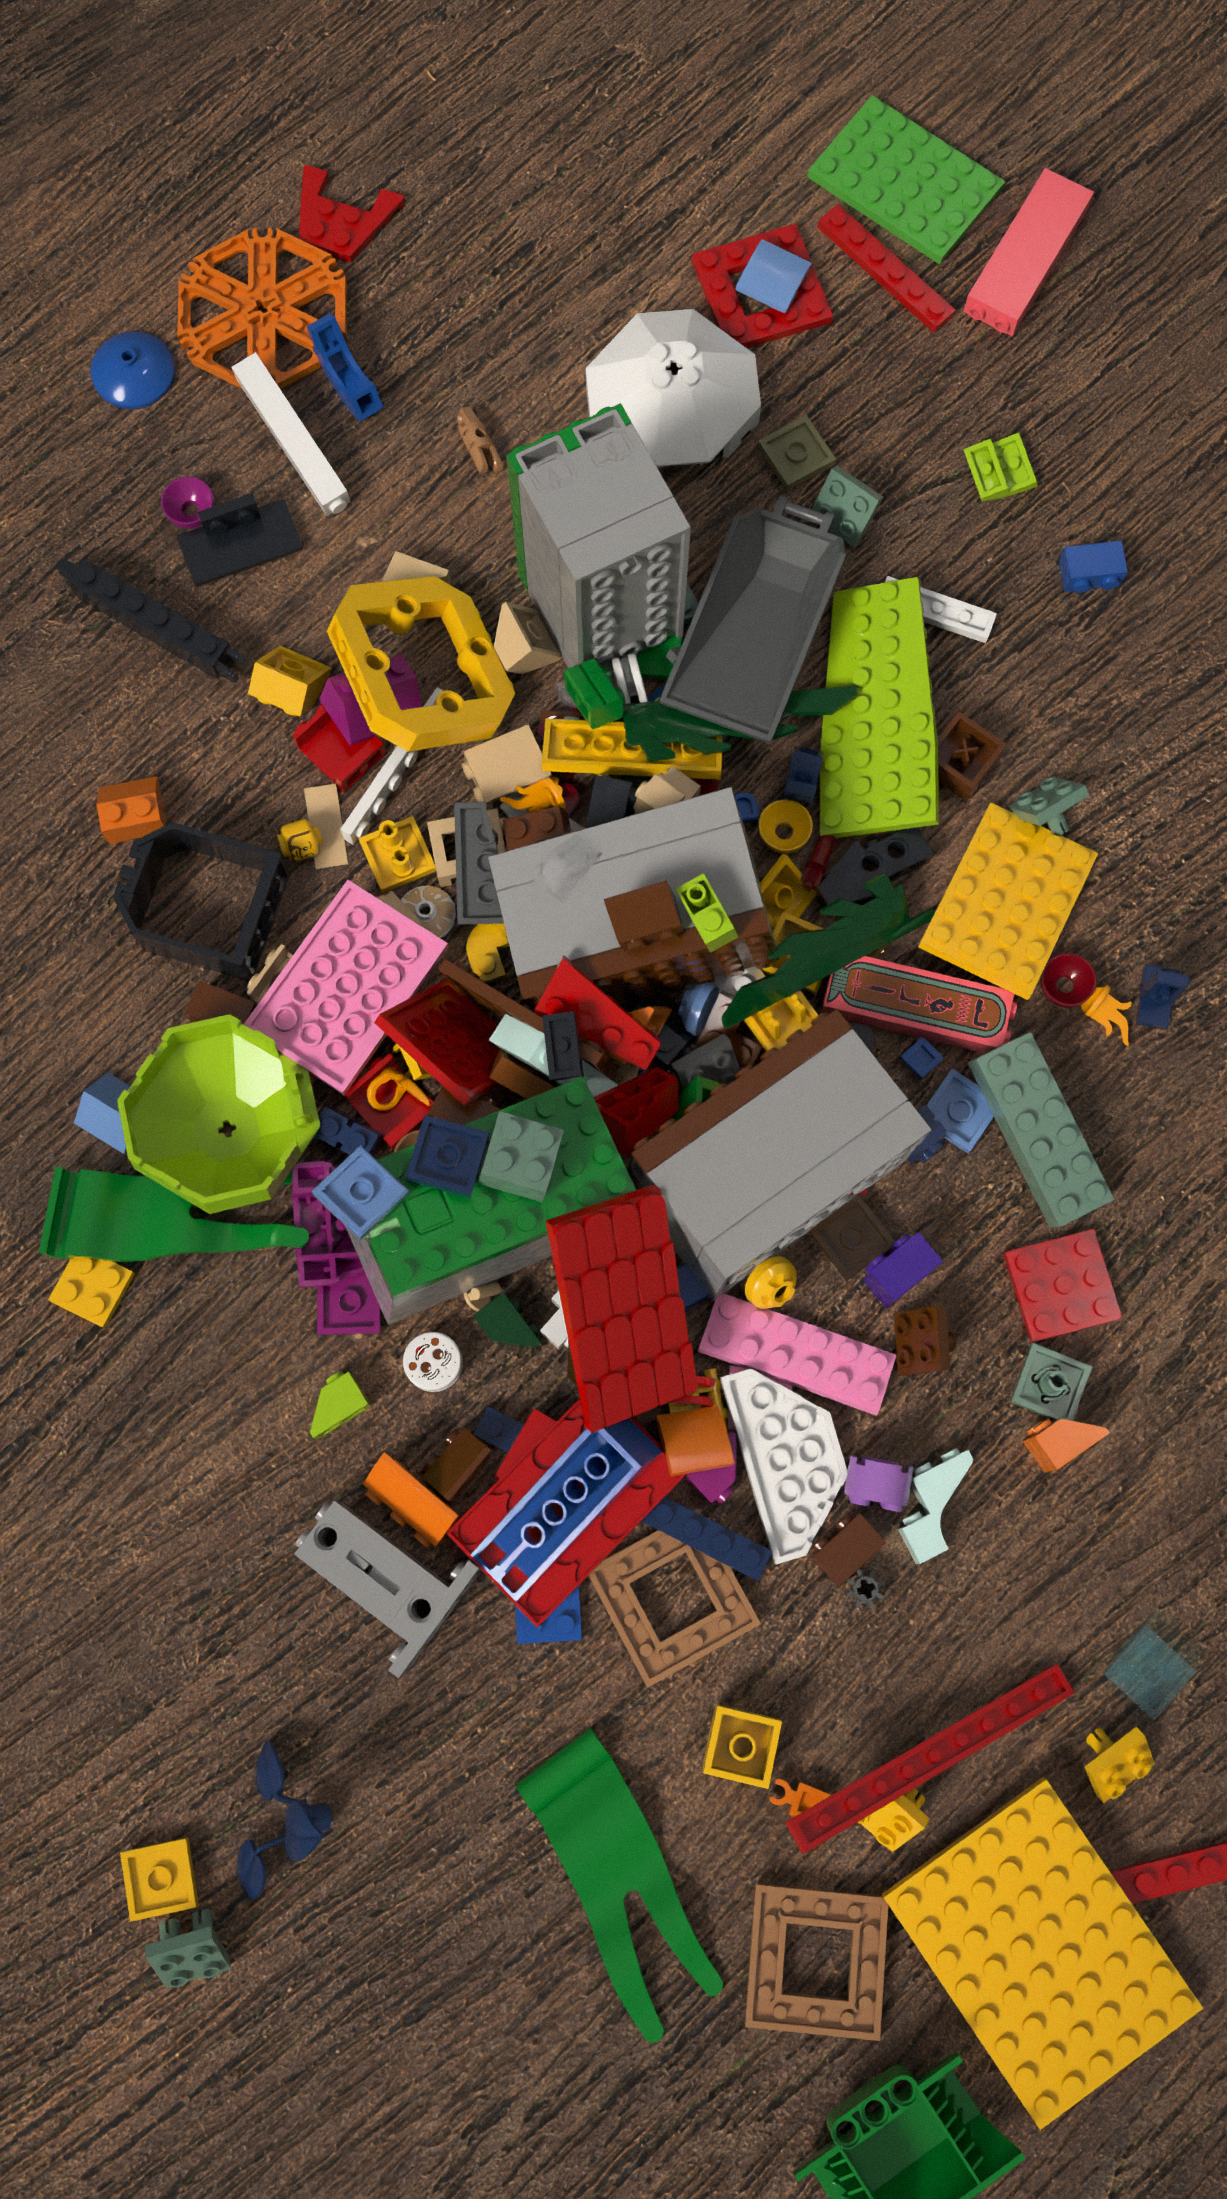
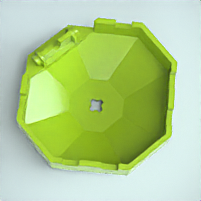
(195, 1084)

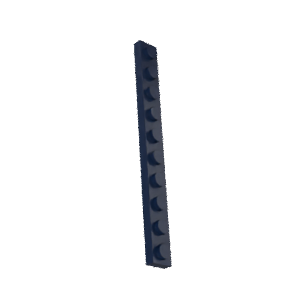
(666, 1517)

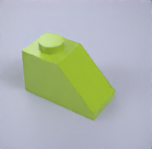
(338, 1404)

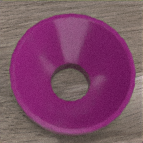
(182, 493)

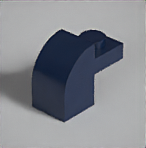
(803, 774)

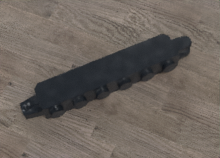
(151, 619)

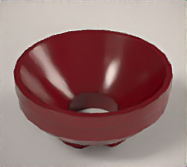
(1075, 969)

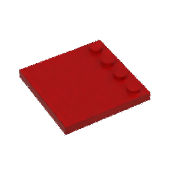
(446, 1038)

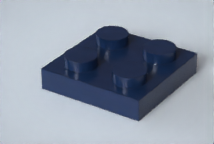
(447, 1156)

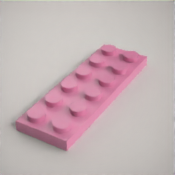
(797, 1353)

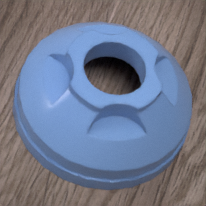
(697, 1006)

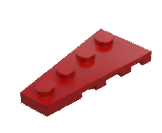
(597, 1015)

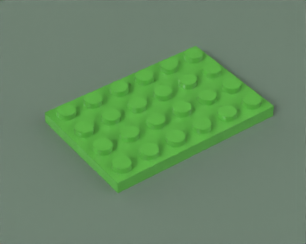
(906, 179)

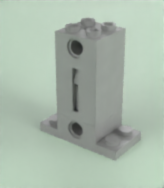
(383, 1578)

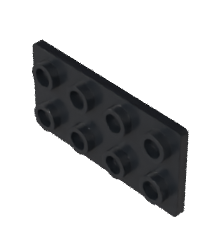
(238, 538)

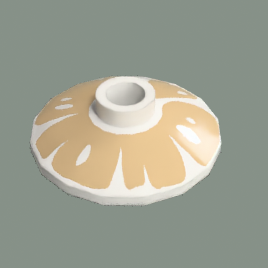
(442, 912)

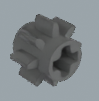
(872, 1593)

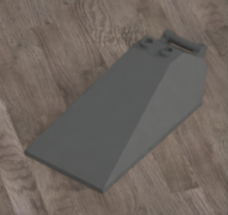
(756, 620)

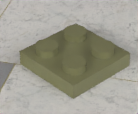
(796, 452)

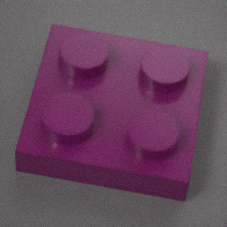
(348, 1308)

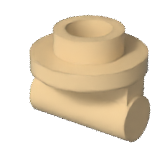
(480, 1296)

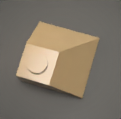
(523, 640)

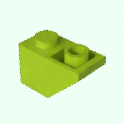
(706, 912)

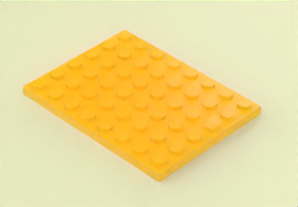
(1042, 1952)

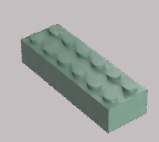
(1040, 1131)

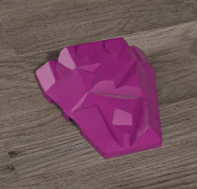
(330, 1252)

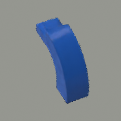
(341, 369)

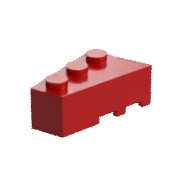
(638, 1107)

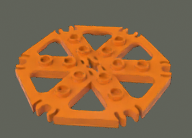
(263, 290)

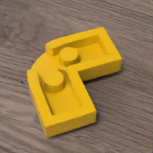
(483, 951)

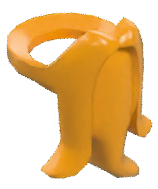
(538, 796)
(1104, 1007)
(404, 1084)

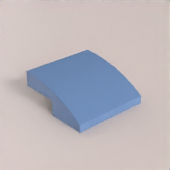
(773, 276)

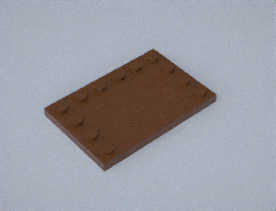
(479, 991)

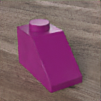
(716, 1483)

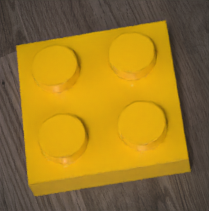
(91, 1288)
(159, 1879)

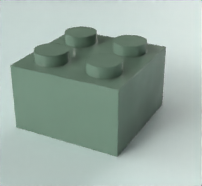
(520, 1156)

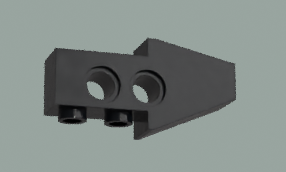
(848, 875)

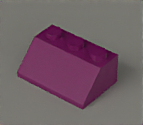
(344, 708)

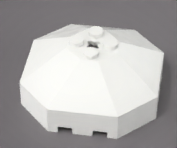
(684, 414)

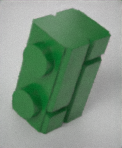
(594, 693)

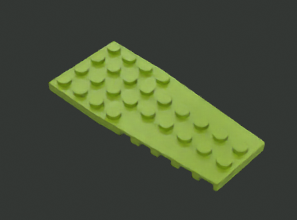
(883, 743)

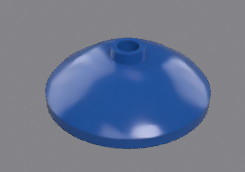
(136, 381)

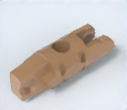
(478, 441)

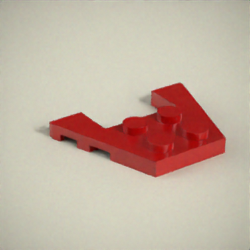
(338, 226)

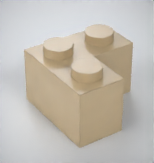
(665, 790)

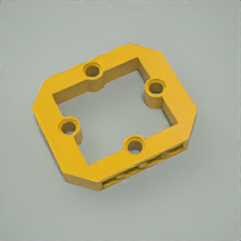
(398, 606)

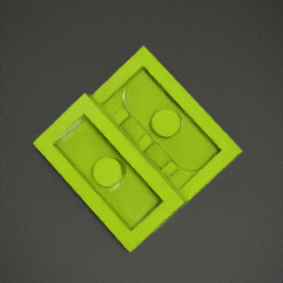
(1000, 467)

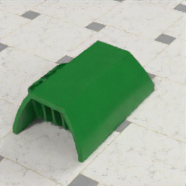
(915, 2145)

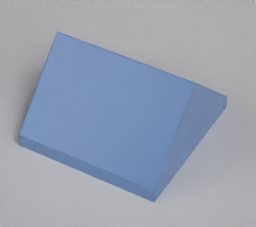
(100, 1113)

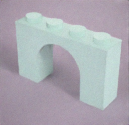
(529, 1046)

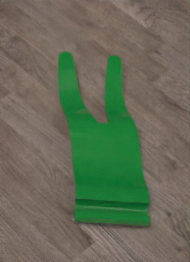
(141, 1220)
(606, 1855)

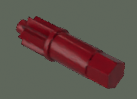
(816, 866)

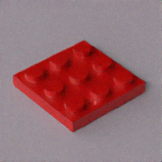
(1062, 1286)

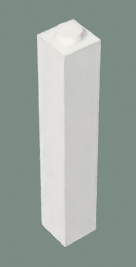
(291, 435)

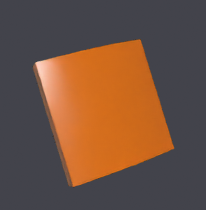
(695, 1440)

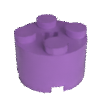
(879, 1482)

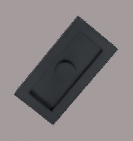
(563, 1046)

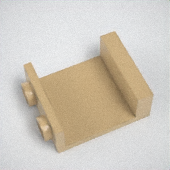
(504, 764)

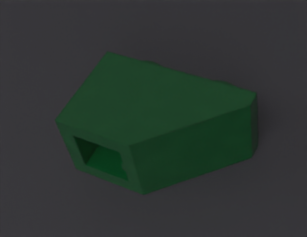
(505, 1325)

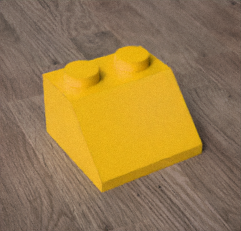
(288, 680)

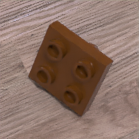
(923, 1341)

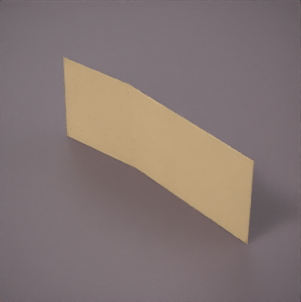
(325, 813)

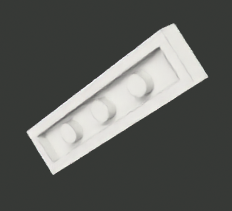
(955, 615)

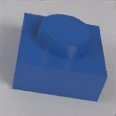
(921, 1058)

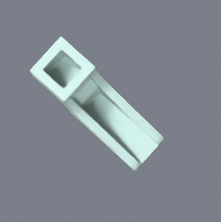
(933, 1490)

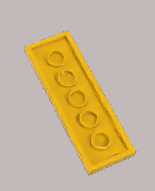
(580, 749)

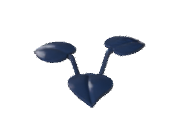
(302, 1821)

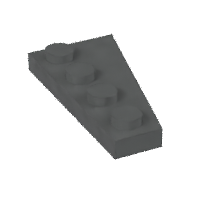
(474, 879)

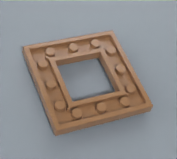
(661, 1659)
(820, 2015)

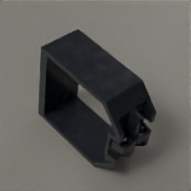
(142, 880)

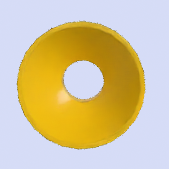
(785, 813)
(768, 1279)

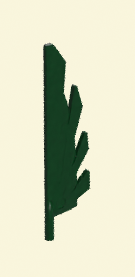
(654, 723)
(830, 949)

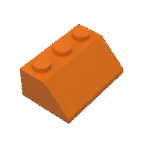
(410, 1501)

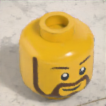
(299, 840)

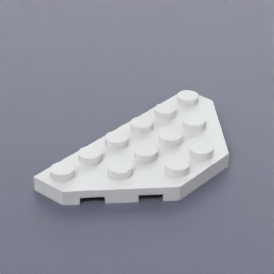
(788, 1458)

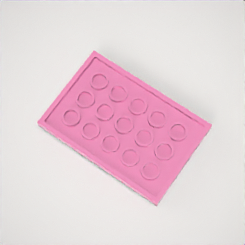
(340, 980)

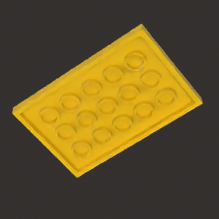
(1008, 901)

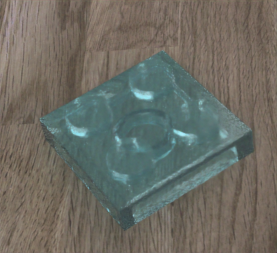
(1149, 1672)

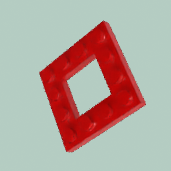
(713, 271)

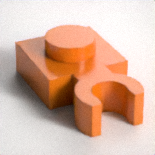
(799, 1799)

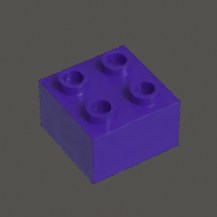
(905, 1267)

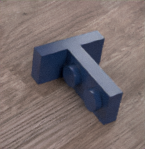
(1157, 992)

